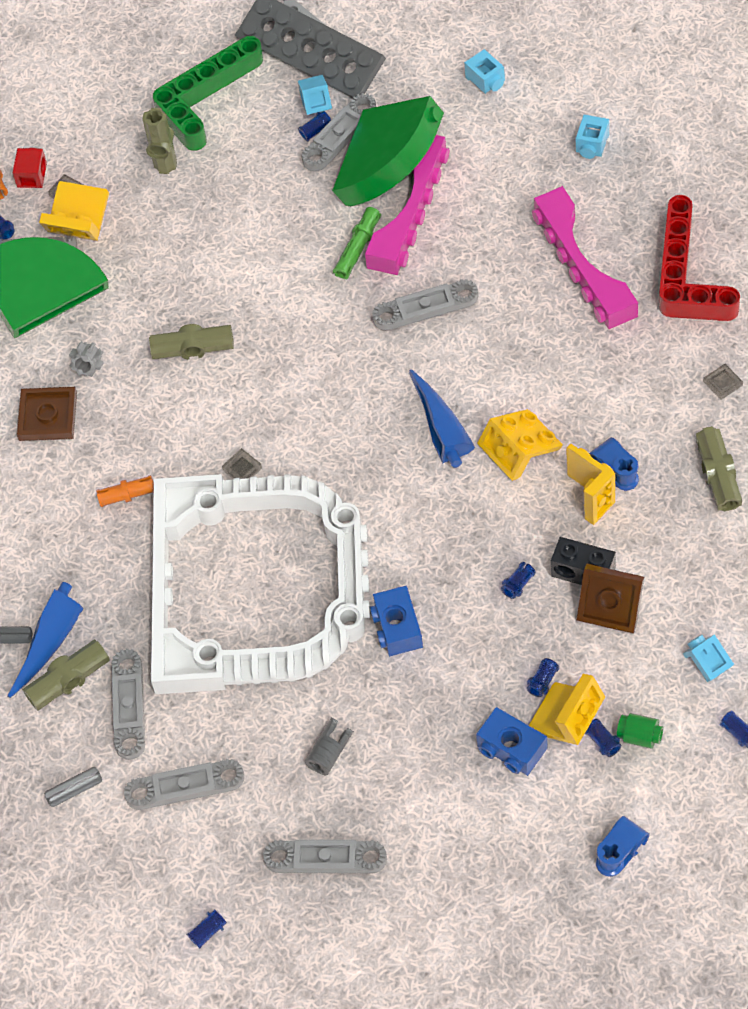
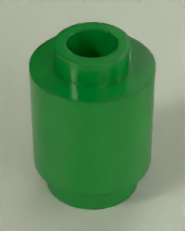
(639, 730)

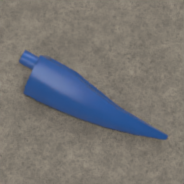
(446, 431)
(51, 630)

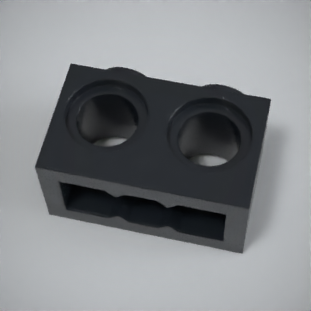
(572, 556)

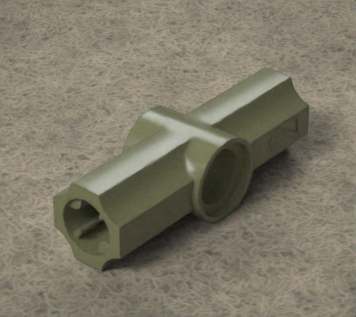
(159, 140)
(191, 341)
(719, 469)
(66, 674)

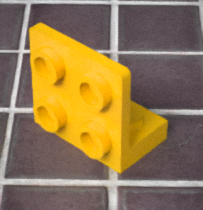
(76, 211)
(516, 439)
(596, 479)
(568, 710)

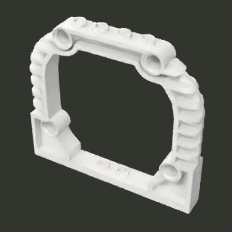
(179, 507)

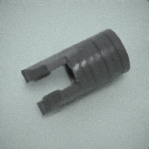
(326, 749)

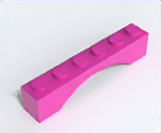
(389, 245)
(609, 296)

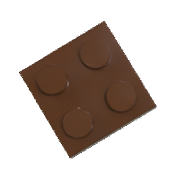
(47, 413)
(610, 598)

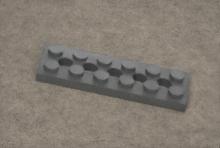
(325, 40)

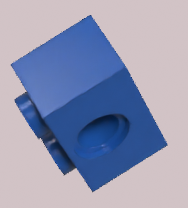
(396, 605)
(502, 728)

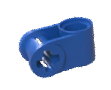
(621, 462)
(621, 843)

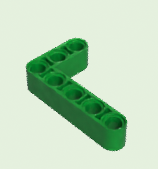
(201, 82)

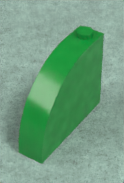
(386, 148)
(43, 281)

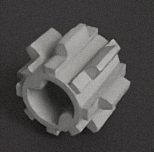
(86, 359)

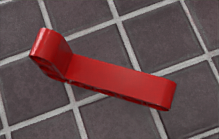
(675, 265)

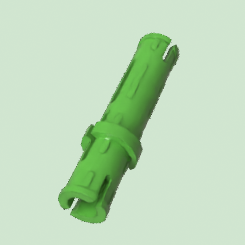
(361, 235)

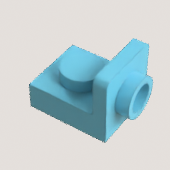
(708, 656)

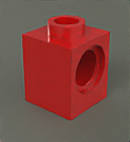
(29, 168)

